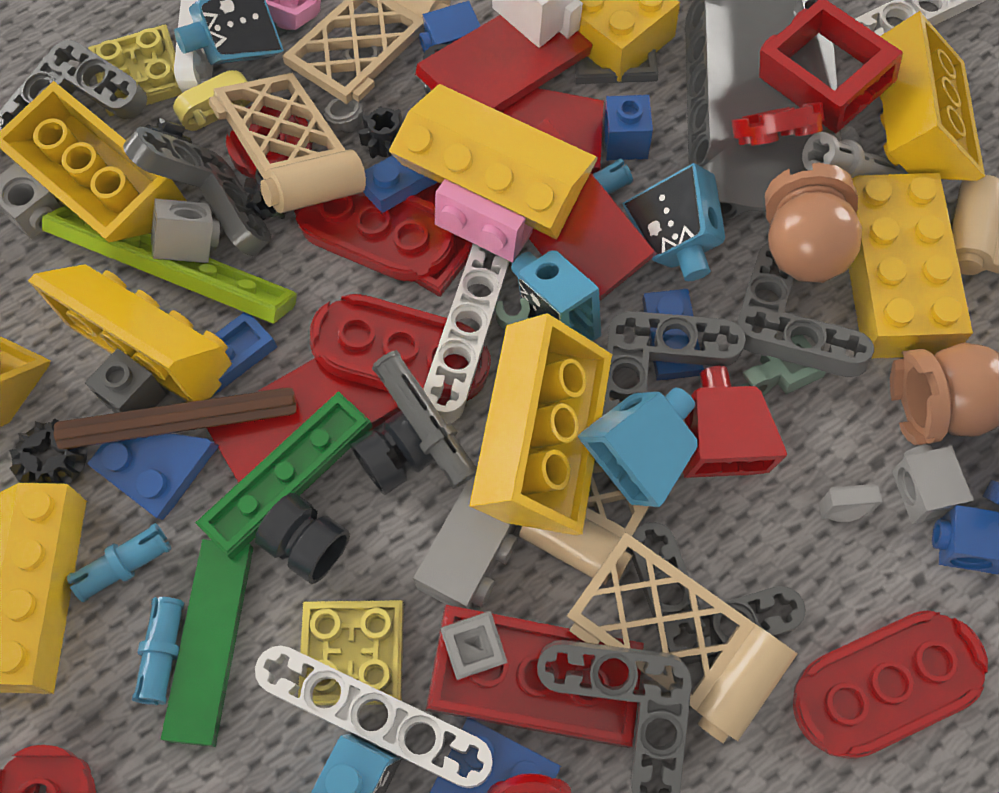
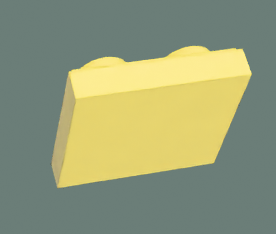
(146, 58)
(357, 640)

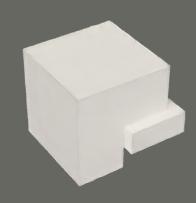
(541, 18)

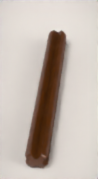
(174, 418)

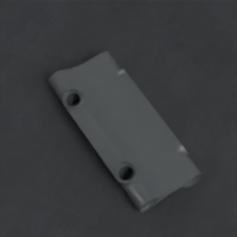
(726, 85)

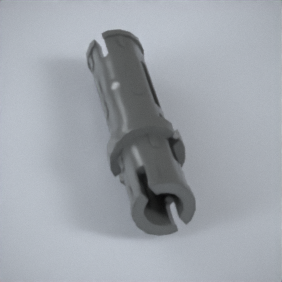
(435, 434)

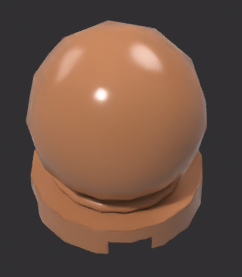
(813, 222)
(947, 392)

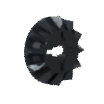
(56, 470)

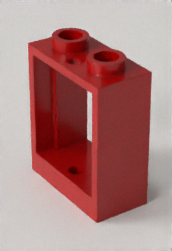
(801, 87)

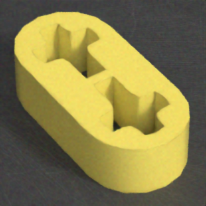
(193, 105)

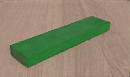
(286, 470)
(207, 647)

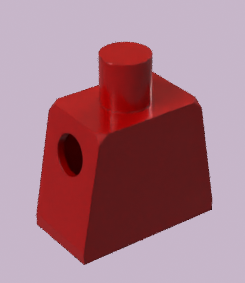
(731, 429)

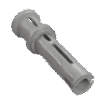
(846, 155)

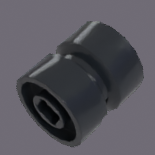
(373, 448)
(296, 533)

